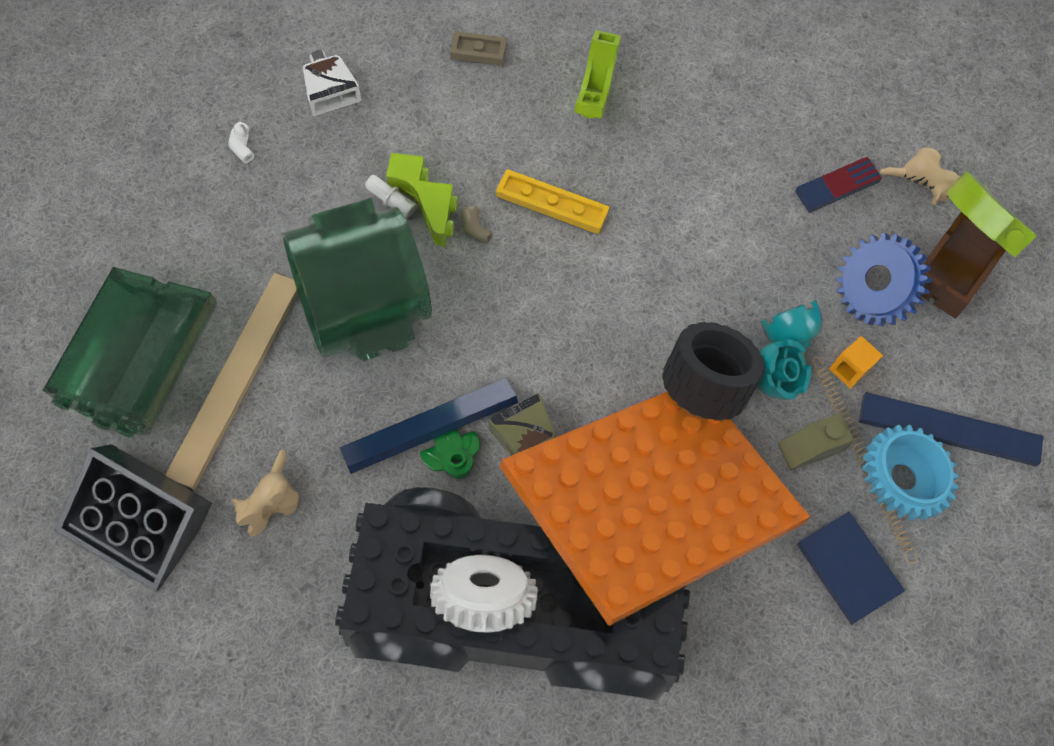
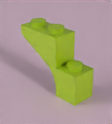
(433, 198)

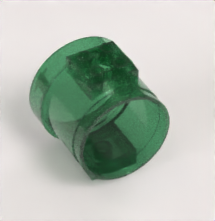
(358, 279)

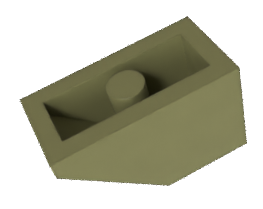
(816, 442)

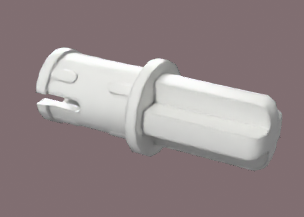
(391, 196)

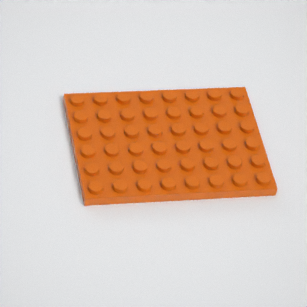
(651, 501)

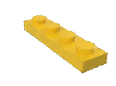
(552, 201)

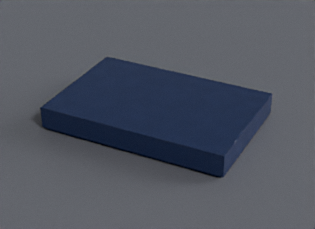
(850, 568)

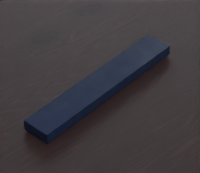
(428, 425)
(953, 429)

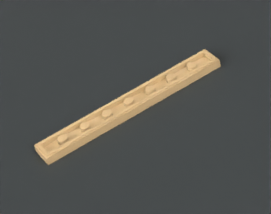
(232, 382)

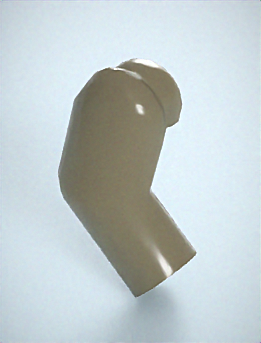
(472, 226)

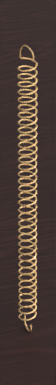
(895, 522)

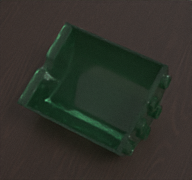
(130, 351)

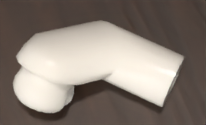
(238, 142)

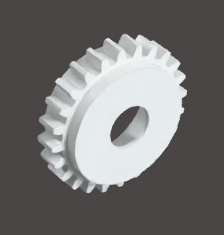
(478, 607)

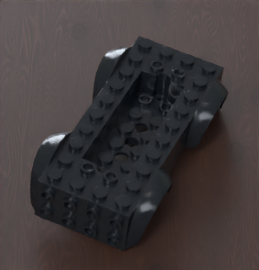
(422, 530)

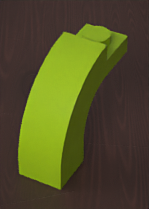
(598, 75)
(989, 214)

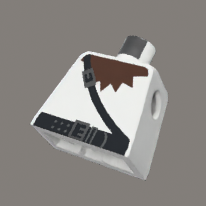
(329, 83)

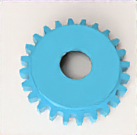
(924, 458)

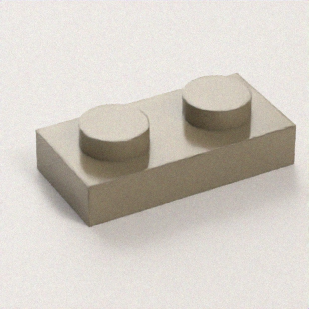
(478, 48)

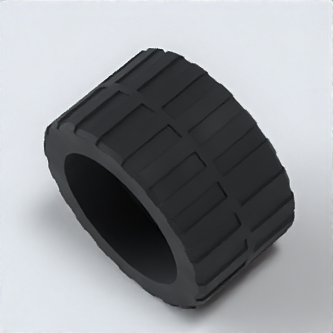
(713, 371)

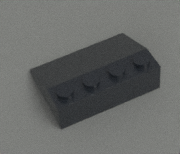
(131, 515)

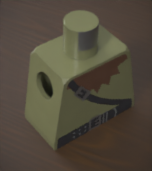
(522, 425)

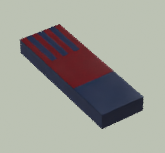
(838, 184)

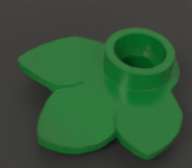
(452, 448)

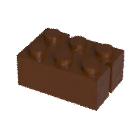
(960, 265)

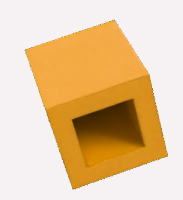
(855, 362)

